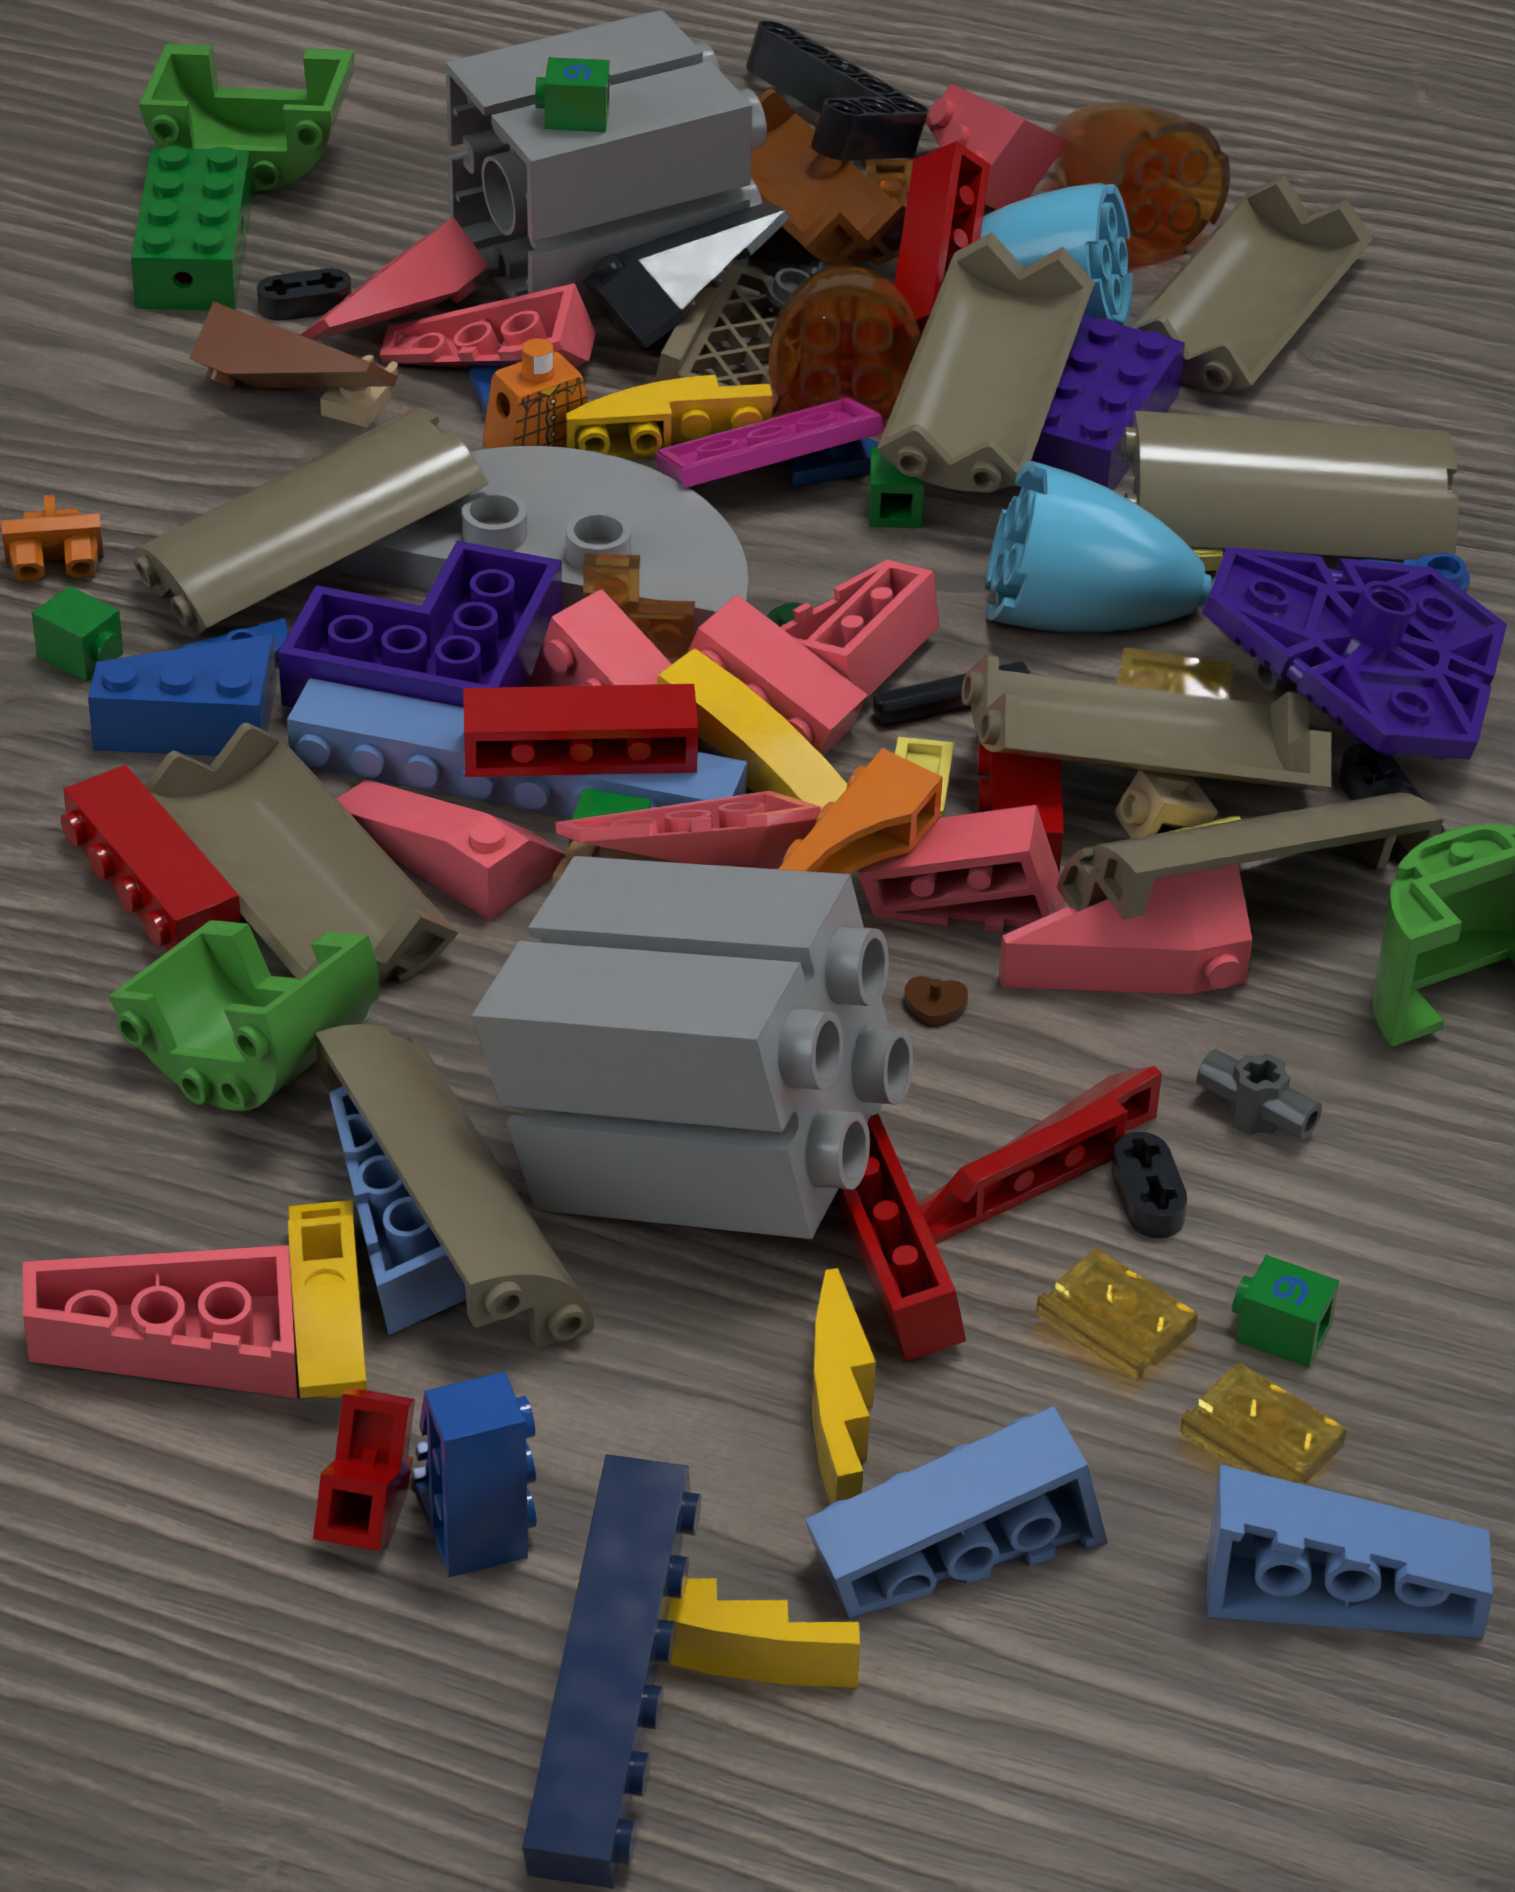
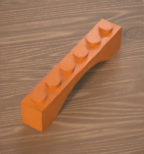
(875, 819)

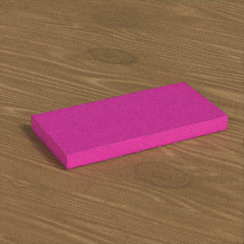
(768, 442)

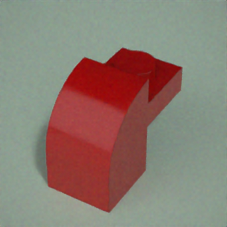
(370, 1473)

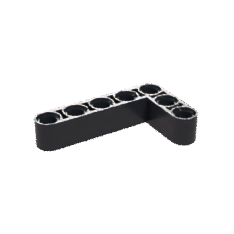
(857, 110)

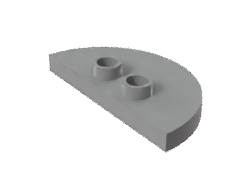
(572, 505)

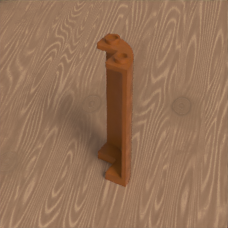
(828, 200)

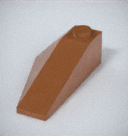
(271, 357)

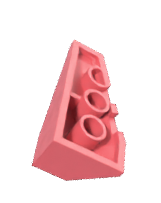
(415, 280)

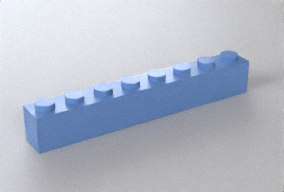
(423, 748)

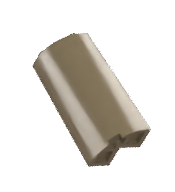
(1253, 285)
(986, 367)
(1295, 484)
(308, 519)
(1147, 728)
(297, 856)
(1128, 867)
(454, 1181)

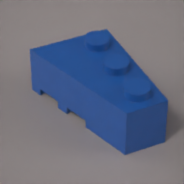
(182, 697)
(477, 1472)

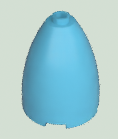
(1088, 225)
(1087, 560)

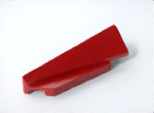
(1045, 1155)

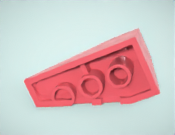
(495, 332)
(723, 831)
(453, 847)
(1185, 943)

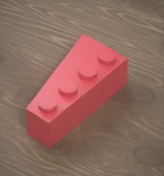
(168, 1317)

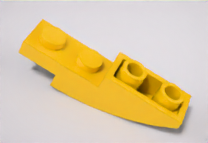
(663, 414)
(326, 1299)

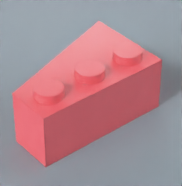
(1012, 145)
(870, 622)
(596, 646)
(781, 672)
(971, 869)

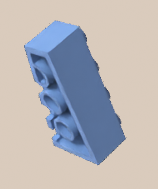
(404, 1254)
(960, 1516)
(1342, 1561)

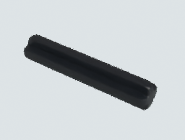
(926, 697)

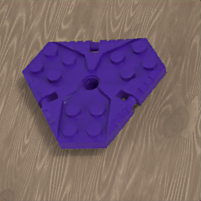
(1370, 643)

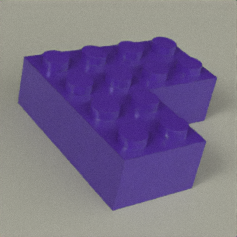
(1101, 386)
(471, 632)

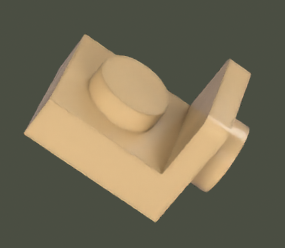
(1162, 799)

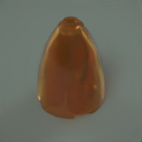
(1160, 163)
(838, 317)

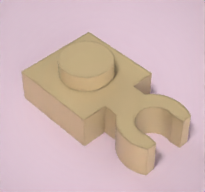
(358, 404)

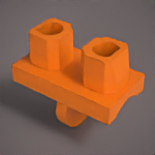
(52, 536)

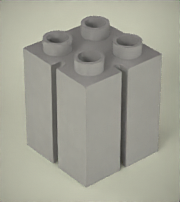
(563, 199)
(694, 1044)

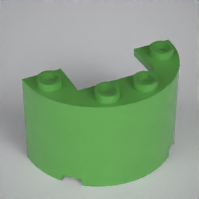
(277, 126)
(1442, 919)
(229, 1026)

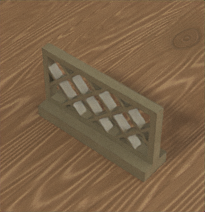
(690, 342)

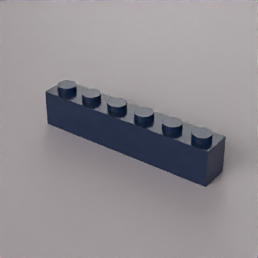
(609, 1672)

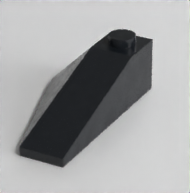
(654, 283)

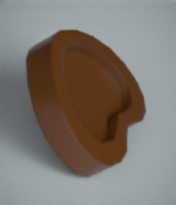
(935, 1001)

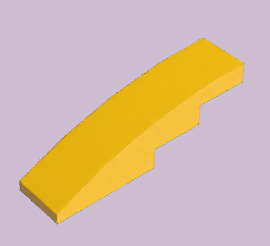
(752, 731)
(841, 1390)
(759, 1642)

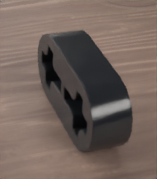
(302, 293)
(1160, 1182)

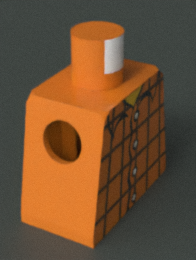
(532, 399)

